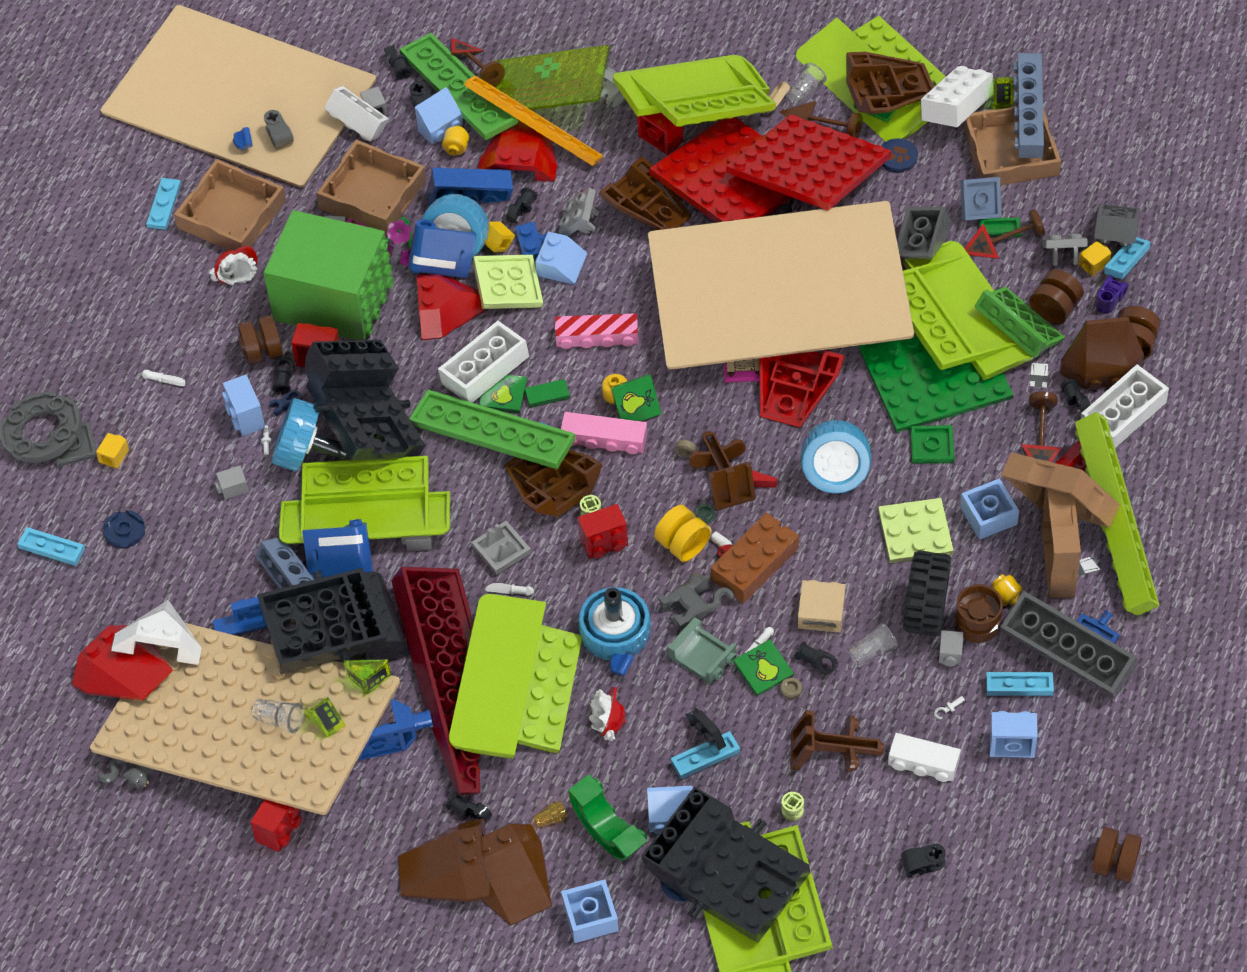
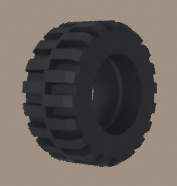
(926, 593)

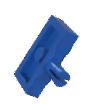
(530, 239)
(1099, 626)

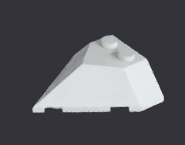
(160, 627)

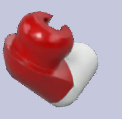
(722, 542)

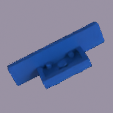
(245, 618)

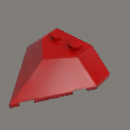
(445, 304)

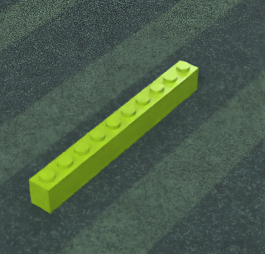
(1123, 535)

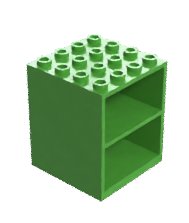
(329, 275)

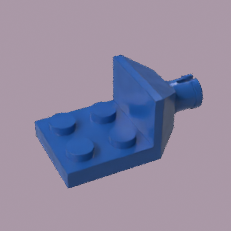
(396, 736)

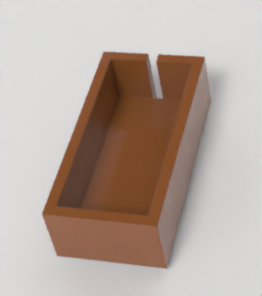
(755, 557)

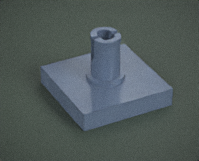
(980, 198)

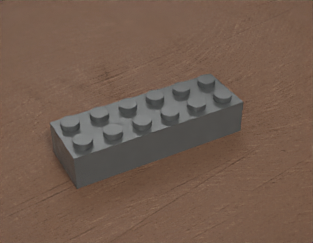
(1069, 644)

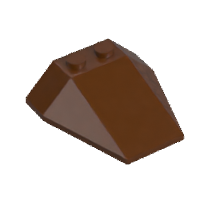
(885, 82)
(645, 198)
(1102, 353)
(551, 489)
(447, 866)
(516, 872)

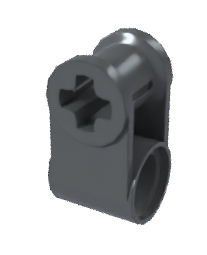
(277, 129)

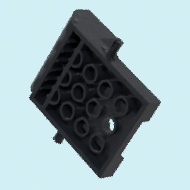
(355, 397)
(332, 620)
(724, 865)

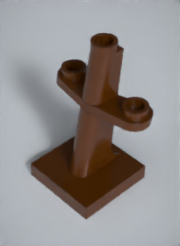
(729, 483)
(807, 740)

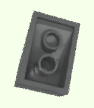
(1117, 224)
(923, 232)

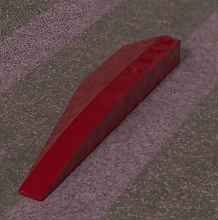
(438, 639)

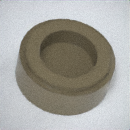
(685, 448)
(791, 688)

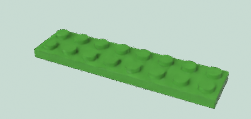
(444, 70)
(492, 429)

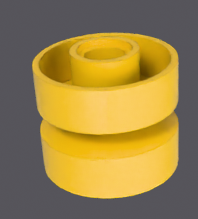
(682, 533)

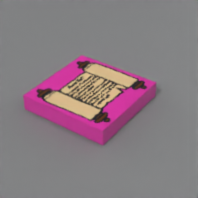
(742, 370)

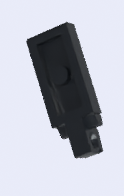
(707, 727)

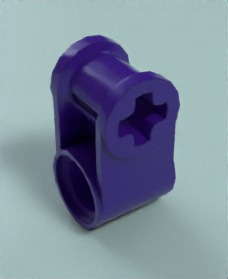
(1110, 295)

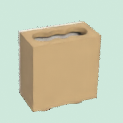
(821, 606)

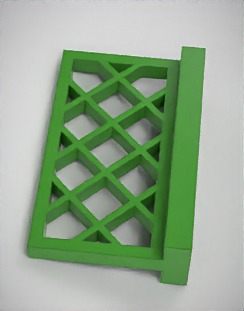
(1010, 322)

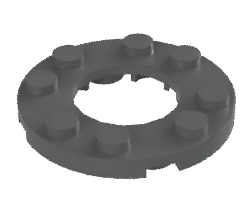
(33, 405)

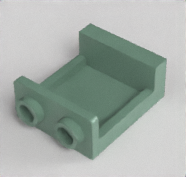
(701, 652)

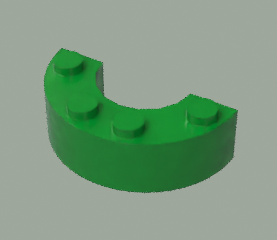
(602, 822)

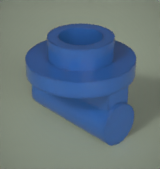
(242, 139)
(620, 664)

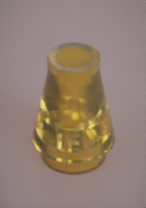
(551, 814)

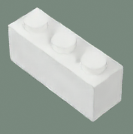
(356, 113)
(924, 757)

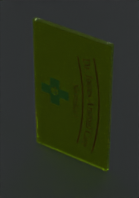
(555, 77)

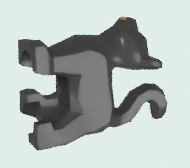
(690, 602)
(136, 777)

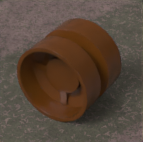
(1056, 296)
(1145, 324)
(254, 341)
(978, 613)
(1110, 852)

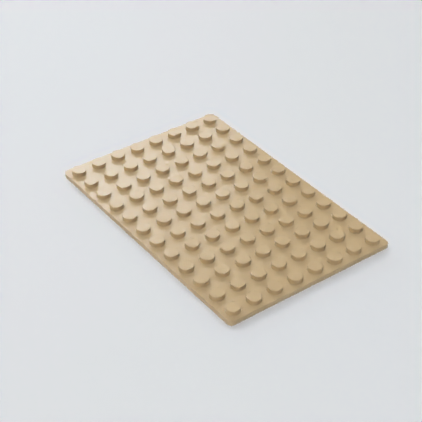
(214, 78)
(779, 285)
(205, 731)

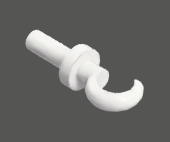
(266, 440)
(949, 707)

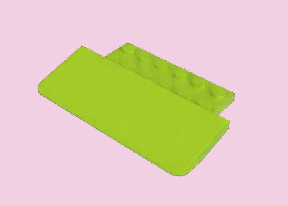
(829, 52)
(696, 90)
(944, 314)
(381, 492)
(514, 680)
(793, 935)

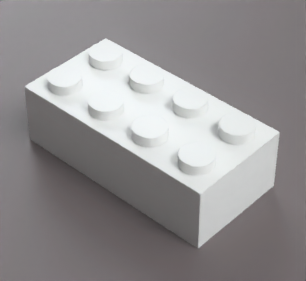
(957, 96)
(483, 362)
(1129, 403)

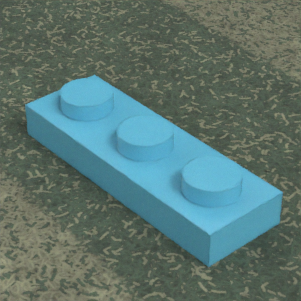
(163, 203)
(1126, 258)
(51, 546)
(1019, 683)
(704, 756)

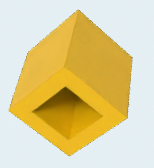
(499, 237)
(1094, 258)
(112, 450)

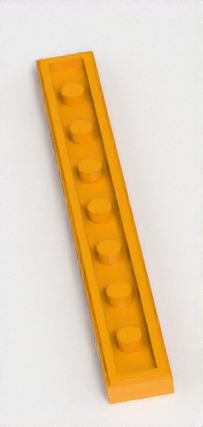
(533, 120)

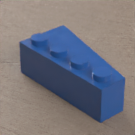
(474, 183)

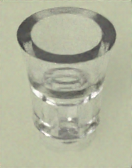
(806, 84)
(873, 645)
(279, 714)

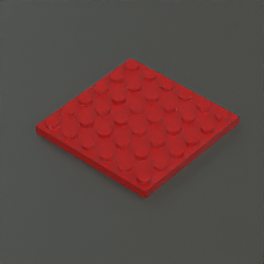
(809, 162)
(700, 174)

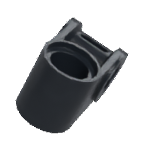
(419, 93)
(922, 859)

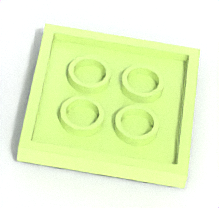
(507, 281)
(914, 528)

